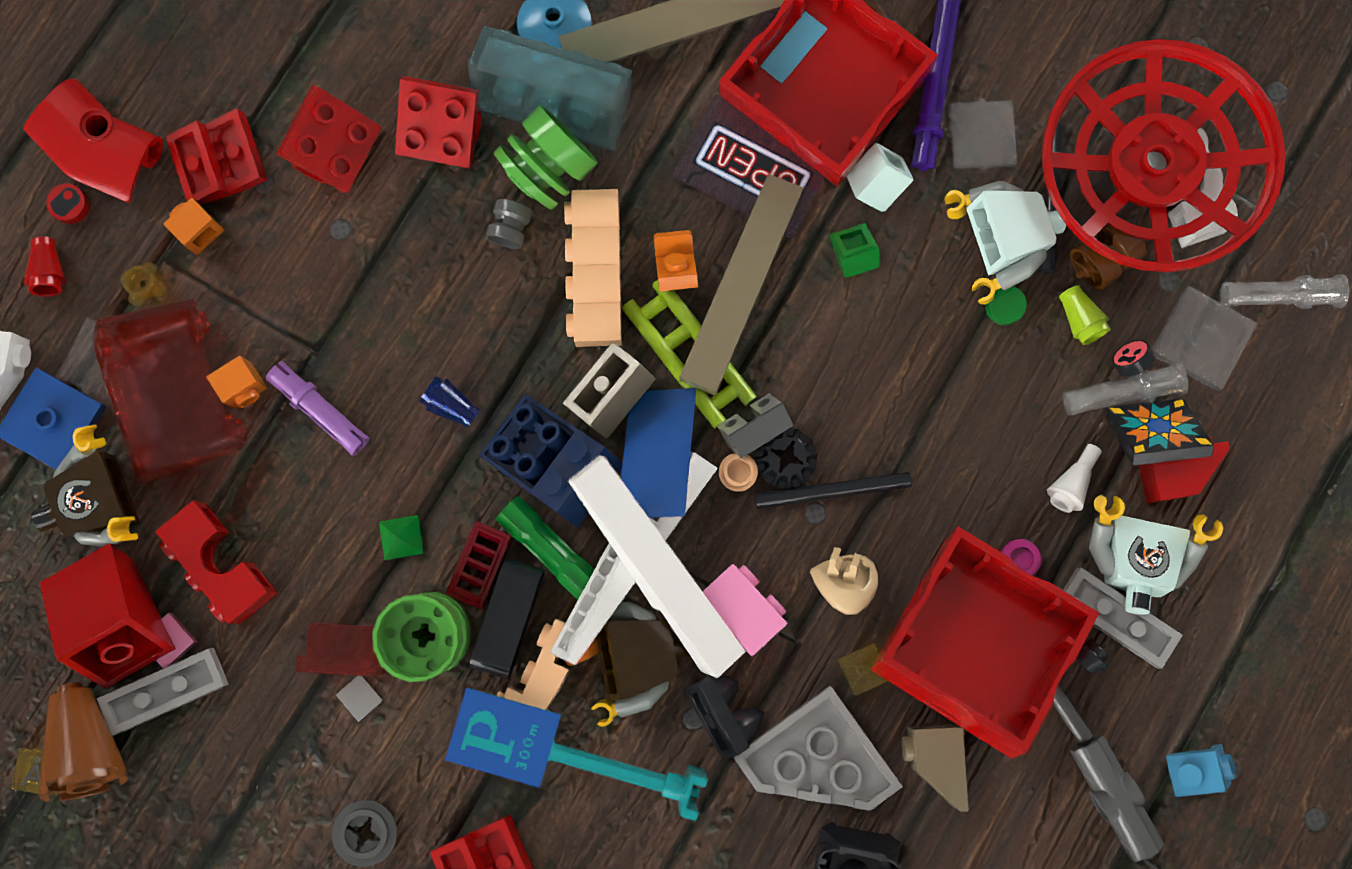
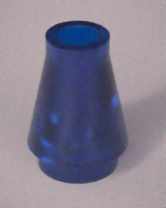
(448, 402)

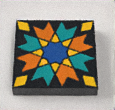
(1159, 432)

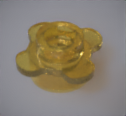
(135, 275)

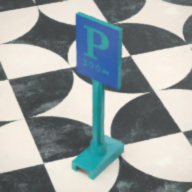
(519, 741)

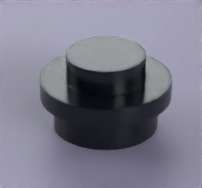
(1092, 656)

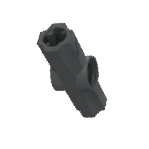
(1117, 798)

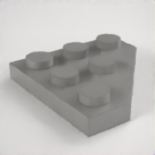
(819, 757)

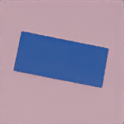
(659, 451)

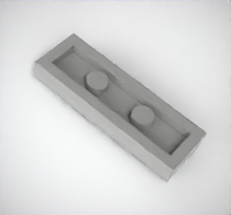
(1139, 633)
(162, 691)

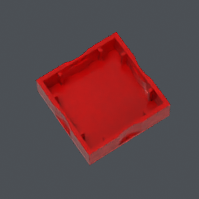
(840, 89)
(985, 643)

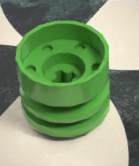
(545, 157)
(406, 651)

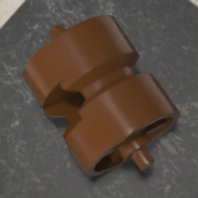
(1099, 270)

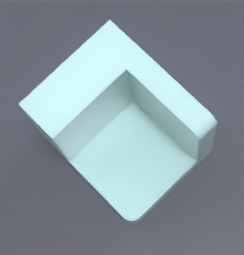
(879, 177)

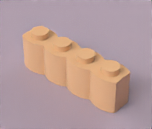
(596, 268)

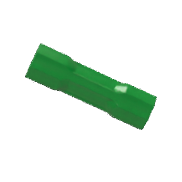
(545, 545)

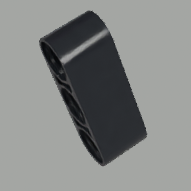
(507, 618)

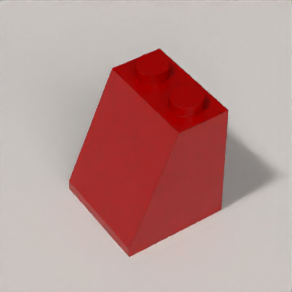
(104, 617)

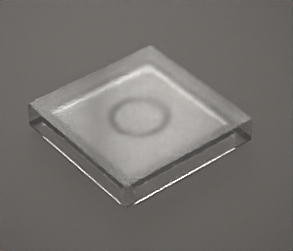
(1204, 338)

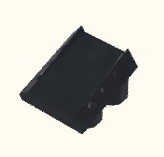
(856, 849)

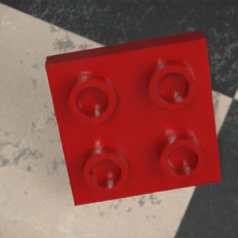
(437, 122)
(328, 140)

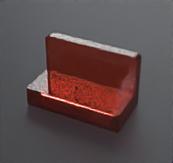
(340, 651)

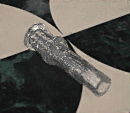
(1302, 292)
(1139, 387)

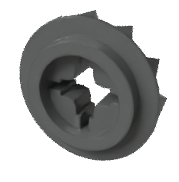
(347, 839)

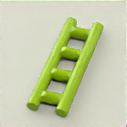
(664, 349)

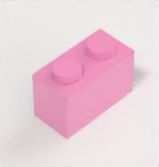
(744, 609)

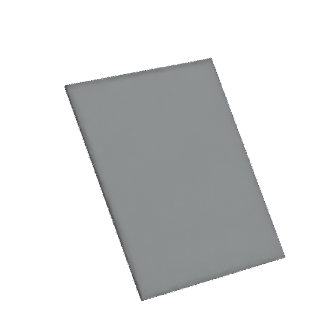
(359, 698)

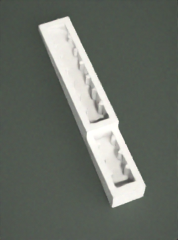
(656, 568)
(613, 581)

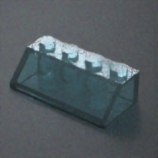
(576, 89)

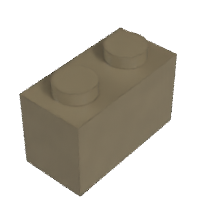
(609, 390)

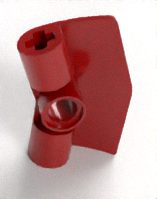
(68, 130)

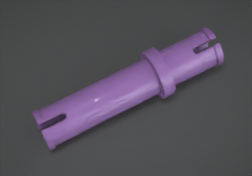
(305, 397)

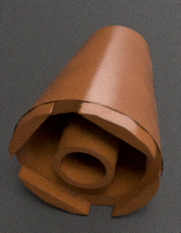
(78, 747)

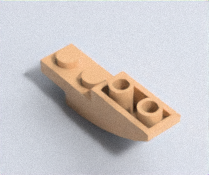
(545, 676)

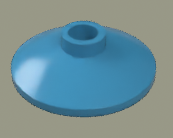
(534, 25)

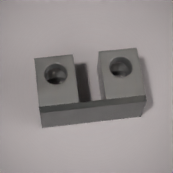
(769, 422)

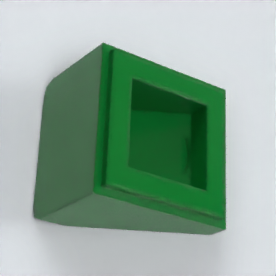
(855, 250)

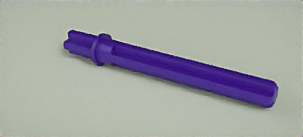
(935, 87)

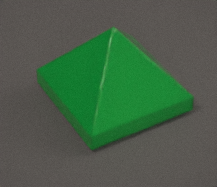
(401, 537)

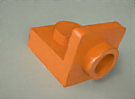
(675, 260)

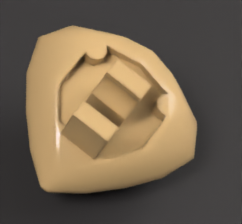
(846, 581)

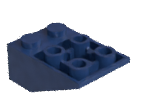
(543, 455)

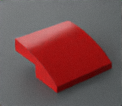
(216, 157)
(487, 847)

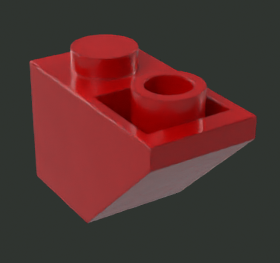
(1181, 477)

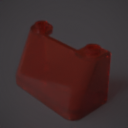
(161, 390)

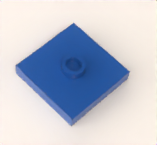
(47, 416)

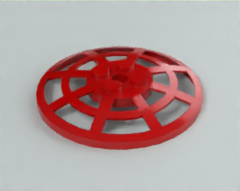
(1179, 145)

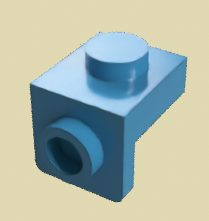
(1201, 771)

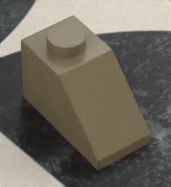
(939, 759)

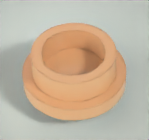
(738, 473)

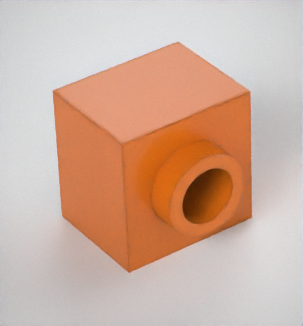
(193, 226)
(237, 383)

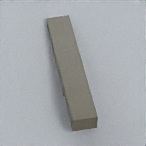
(660, 26)
(741, 285)

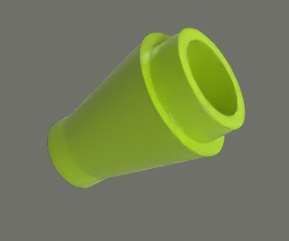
(1084, 316)

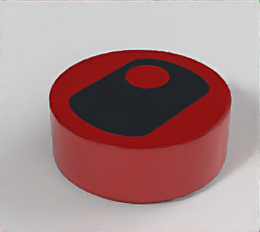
(68, 203)

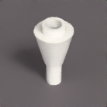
(1071, 488)

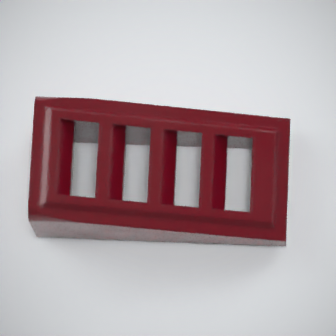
(479, 530)

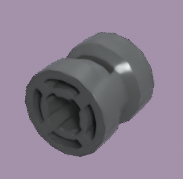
(508, 224)

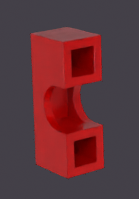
(192, 540)

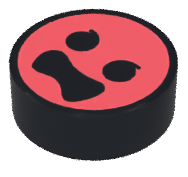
(1133, 358)

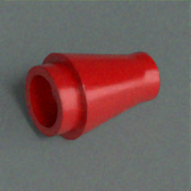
(44, 270)

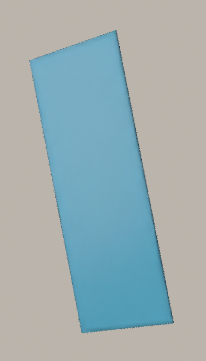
(793, 47)

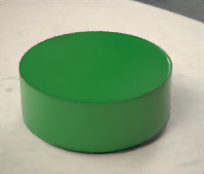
(1007, 306)

